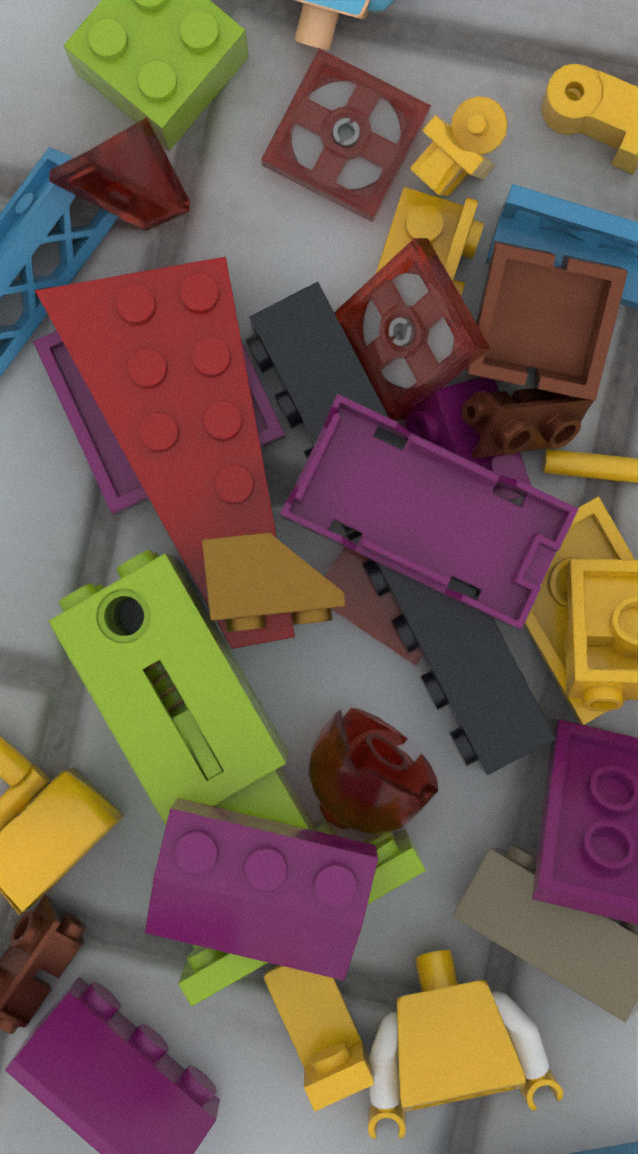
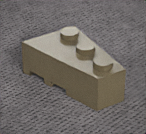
(572, 946)

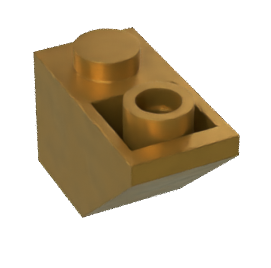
(264, 577)

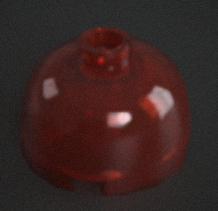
(366, 777)

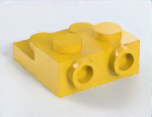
(602, 632)

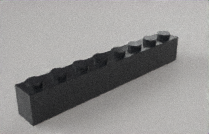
(460, 645)

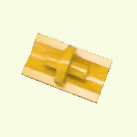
(459, 147)

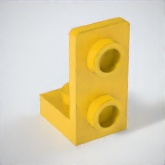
(321, 1034)

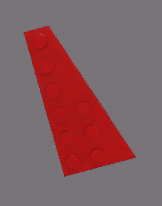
(177, 395)

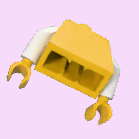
(453, 1047)

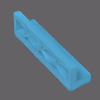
(23, 227)
(570, 230)

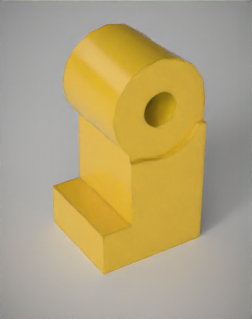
(596, 106)

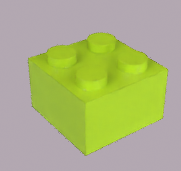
(158, 59)

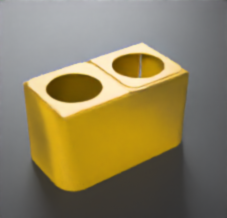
(52, 837)

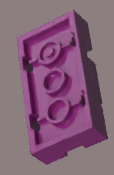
(428, 513)

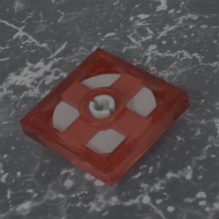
(345, 135)
(411, 329)

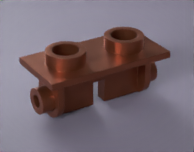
(524, 421)
(36, 944)

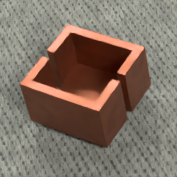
(547, 319)

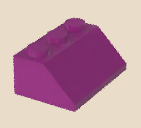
(260, 888)
(113, 1078)

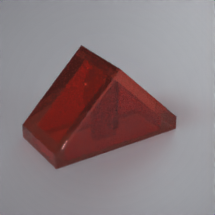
(126, 177)

